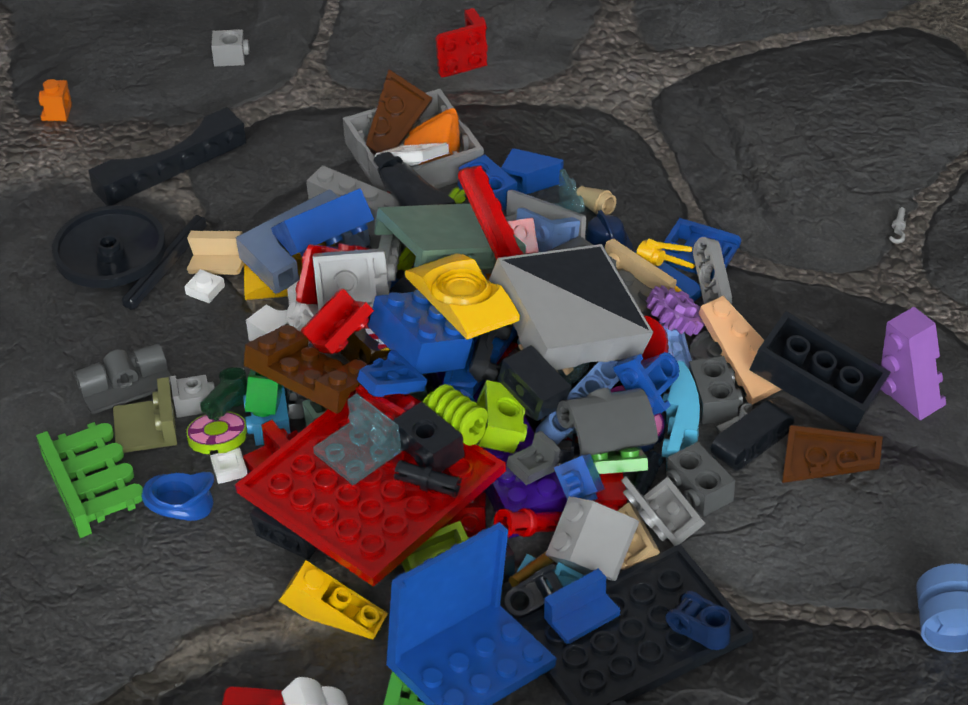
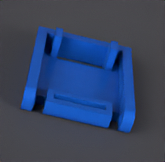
(692, 232)

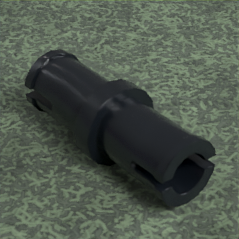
(427, 478)

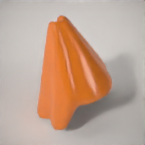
(438, 129)

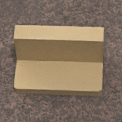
(214, 252)

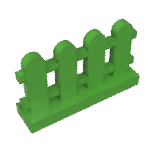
(87, 487)

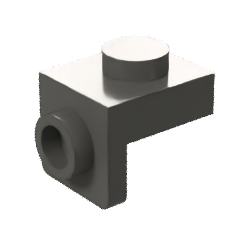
(535, 460)

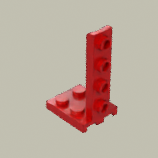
(488, 212)

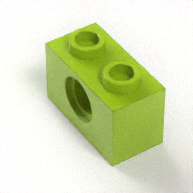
(505, 418)

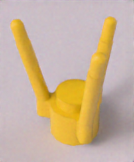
(653, 253)

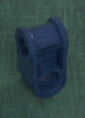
(701, 621)

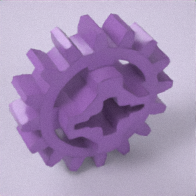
(675, 310)

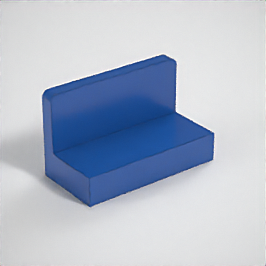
(580, 607)

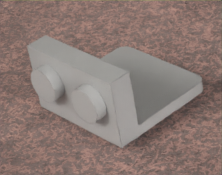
(665, 511)

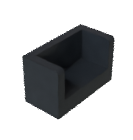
(533, 382)

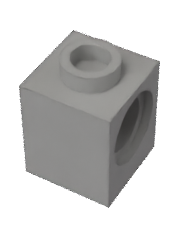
(229, 47)

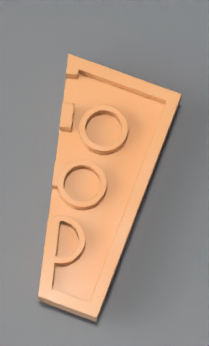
(738, 345)

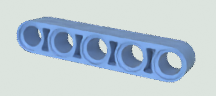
(600, 376)

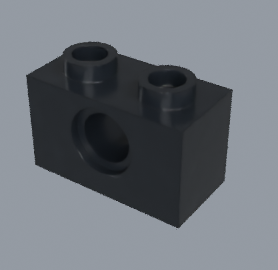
(429, 438)

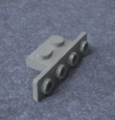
(548, 210)

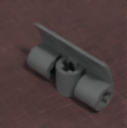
(121, 377)
(609, 420)

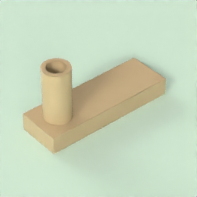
(638, 266)

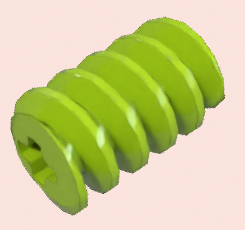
(459, 412)

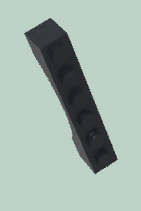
(123, 178)

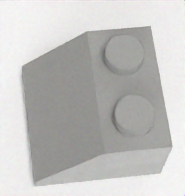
(592, 537)

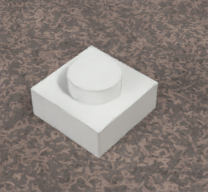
(204, 286)

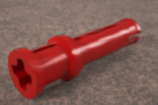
(526, 521)

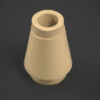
(597, 199)

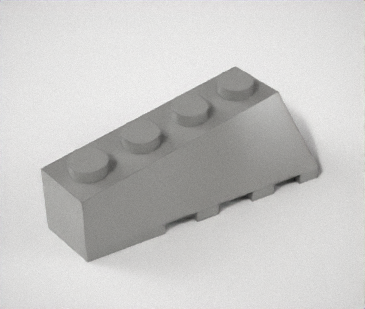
(342, 184)

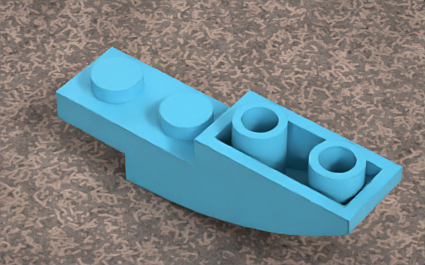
(682, 414)

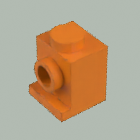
(55, 100)

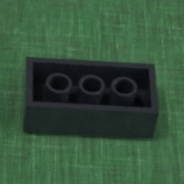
(819, 371)

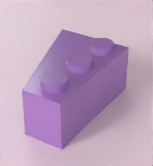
(911, 358)

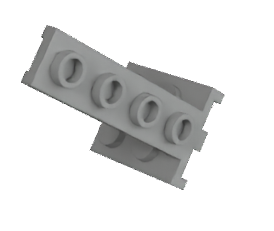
(357, 271)

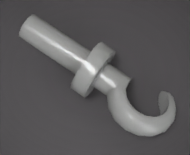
(898, 226)

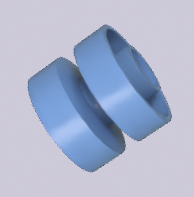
(944, 607)

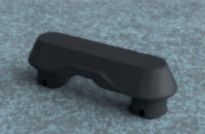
(480, 365)

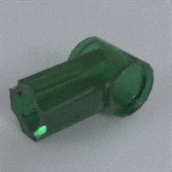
(226, 393)

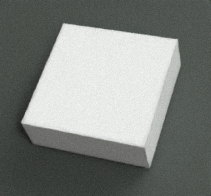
(228, 466)

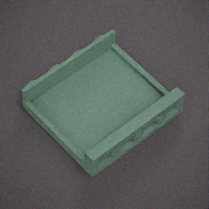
(439, 232)

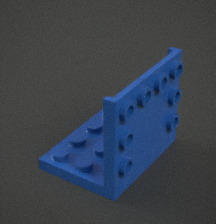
(453, 635)

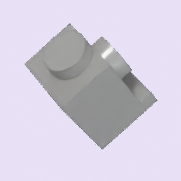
(189, 393)

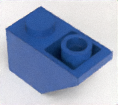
(532, 170)

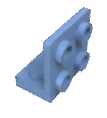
(551, 232)

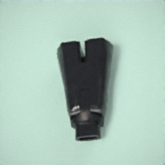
(407, 184)

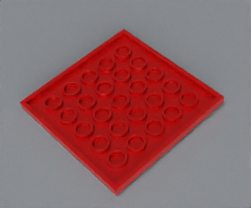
(362, 524)

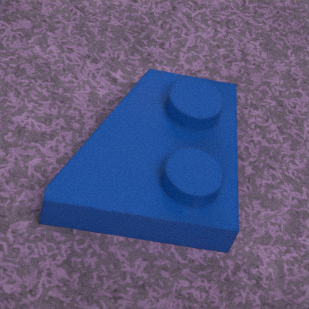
(391, 377)

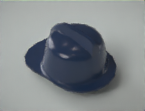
(606, 227)

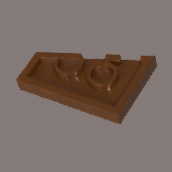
(396, 113)
(827, 453)

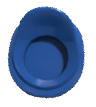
(180, 495)

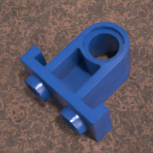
(651, 375)

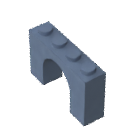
(269, 259)

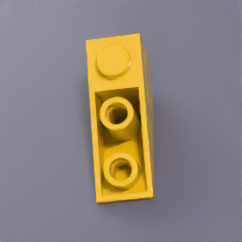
(330, 602)

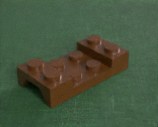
(289, 361)

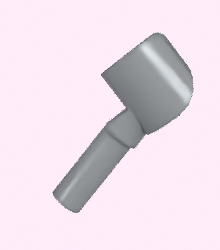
(745, 409)

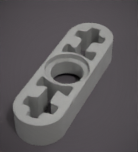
(707, 257)

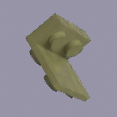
(147, 423)

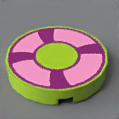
(218, 435)

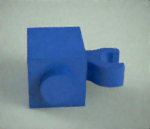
(580, 478)

